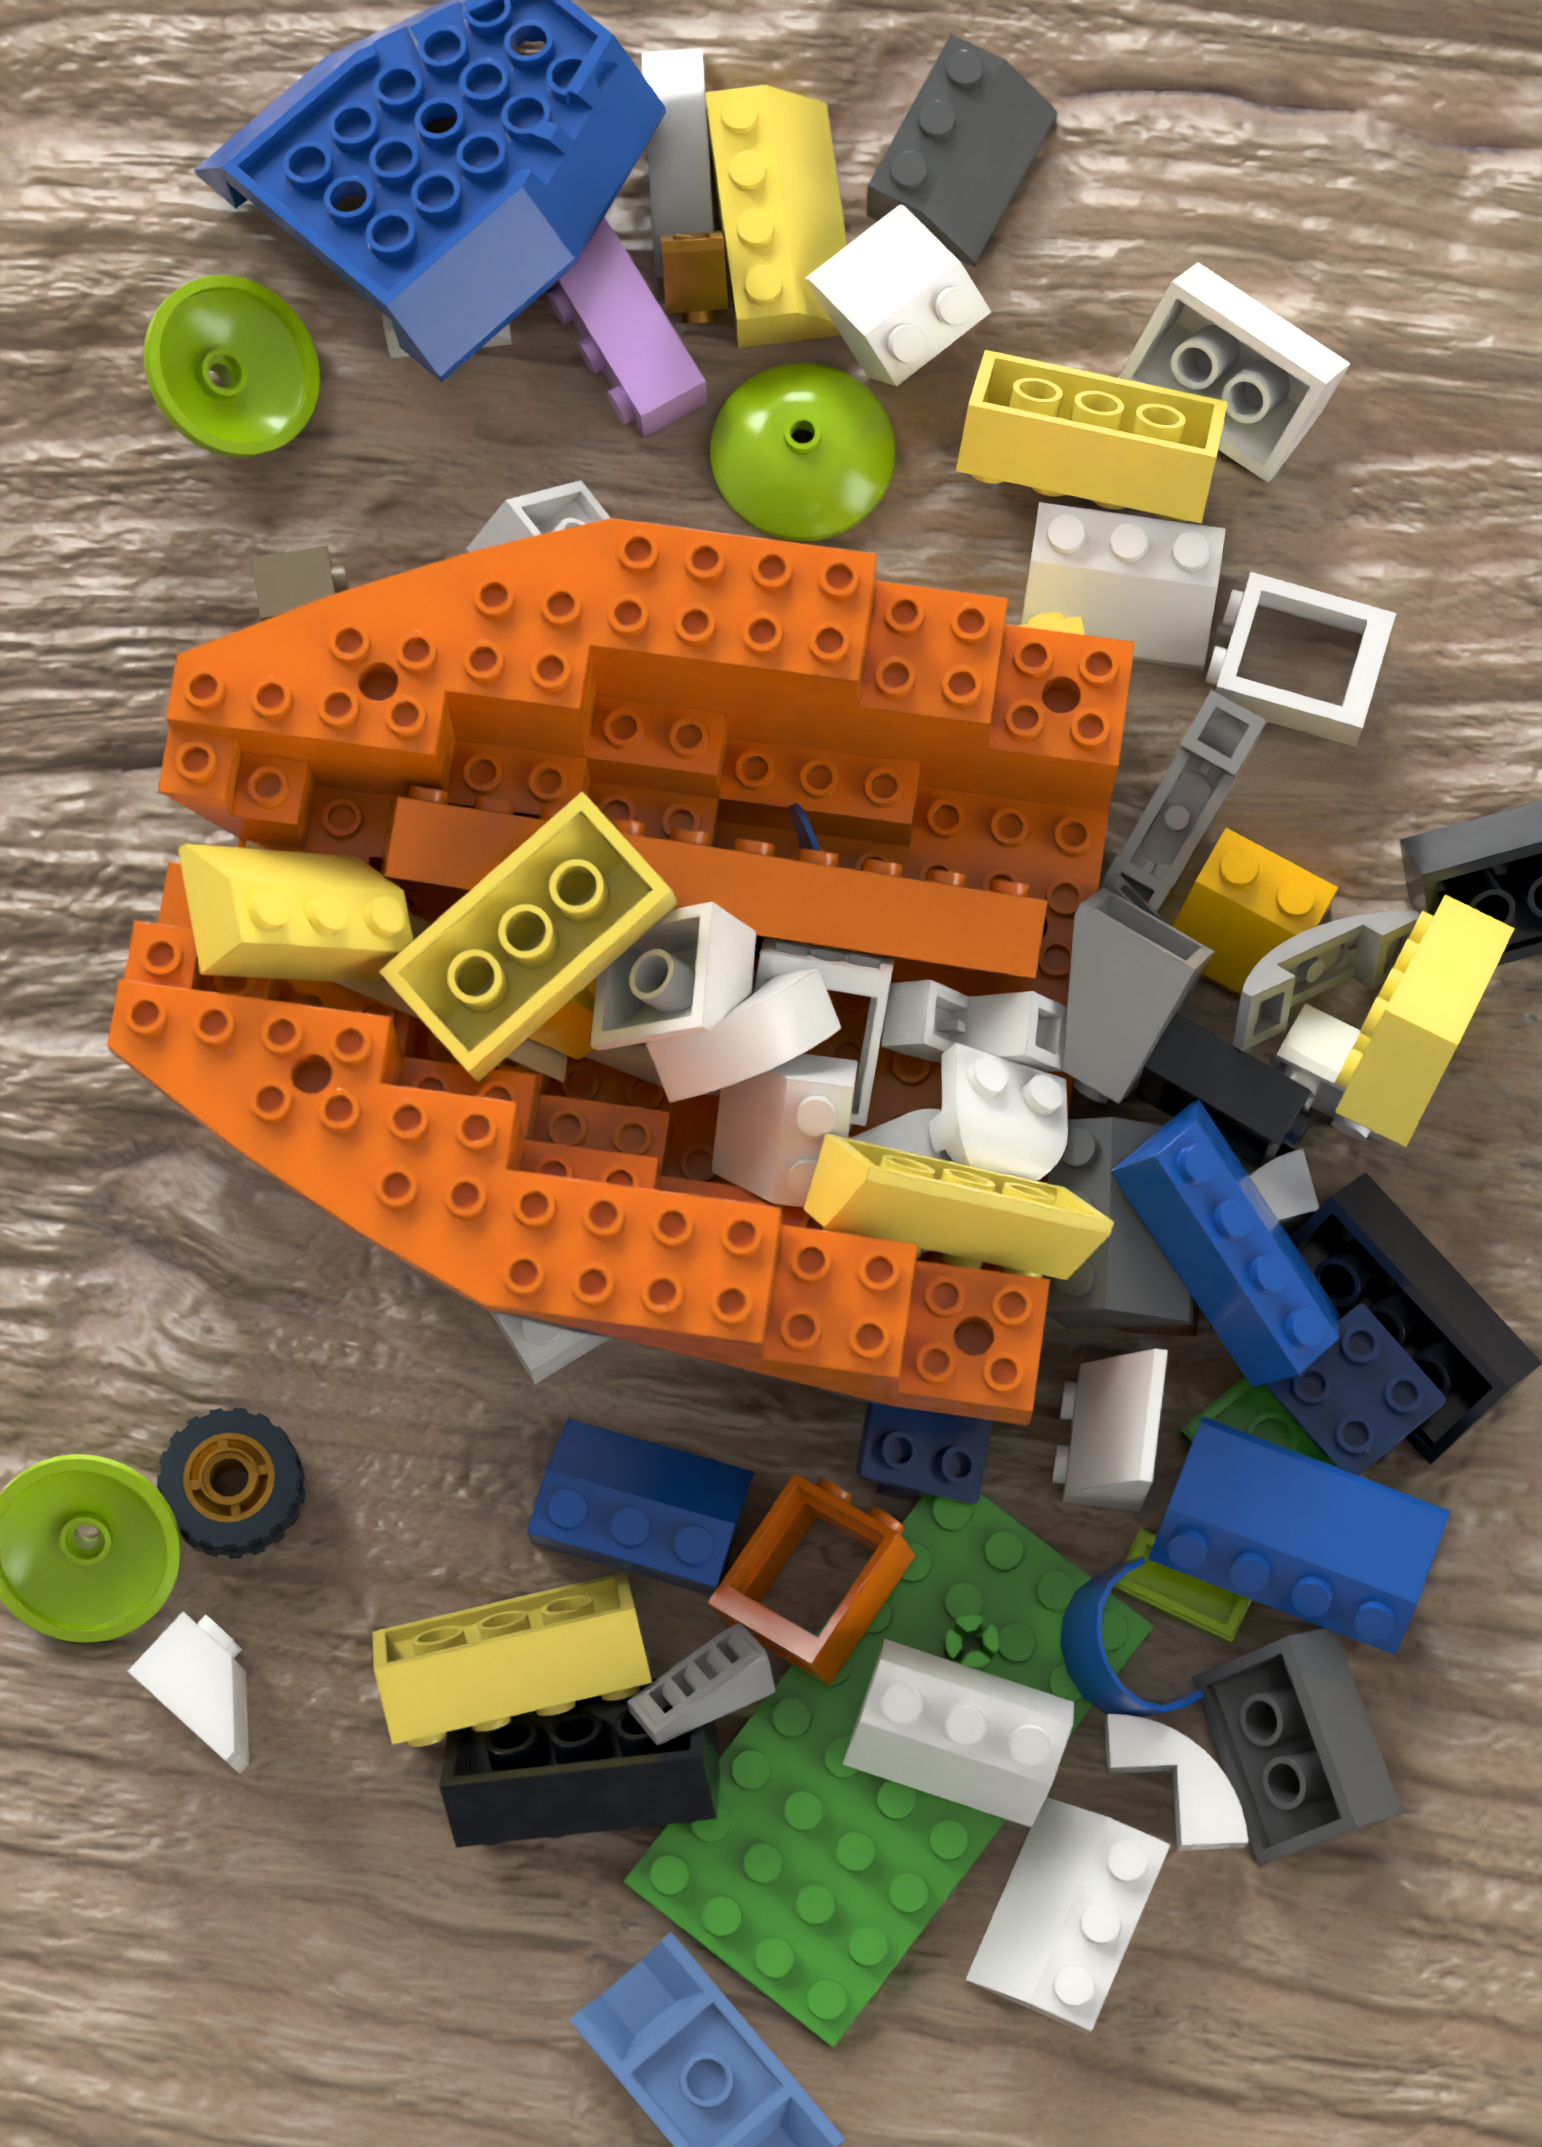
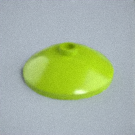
(254, 348)
(793, 486)
(79, 1584)

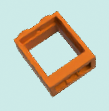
(770, 1548)

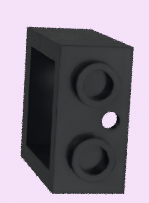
(1247, 1099)

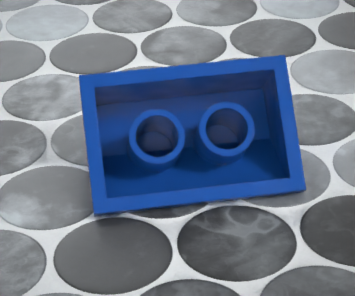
(640, 1507)

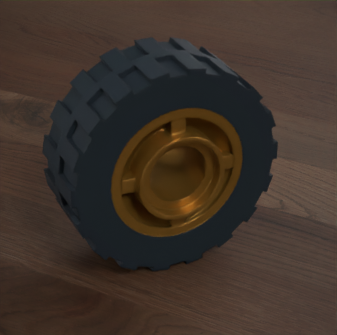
(222, 1444)

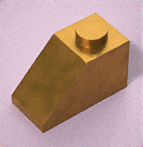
(694, 275)

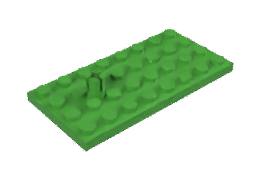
(834, 1872)

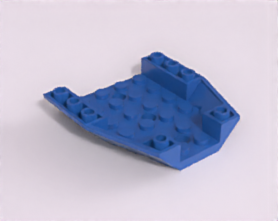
(463, 219)

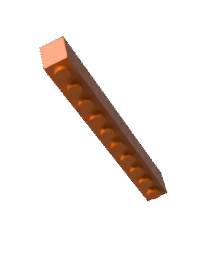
(772, 895)

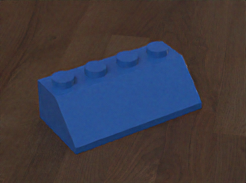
(1228, 1248)
(1299, 1535)

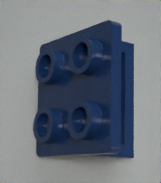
(1359, 1395)
(923, 1453)

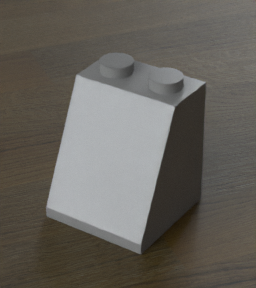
(1123, 992)

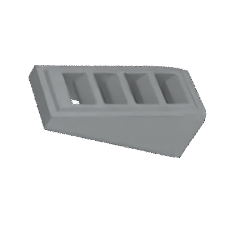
(705, 1686)

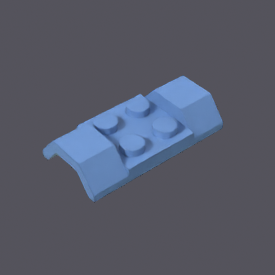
(697, 2059)

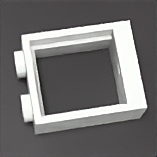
(1285, 707)
(844, 973)

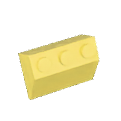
(291, 914)

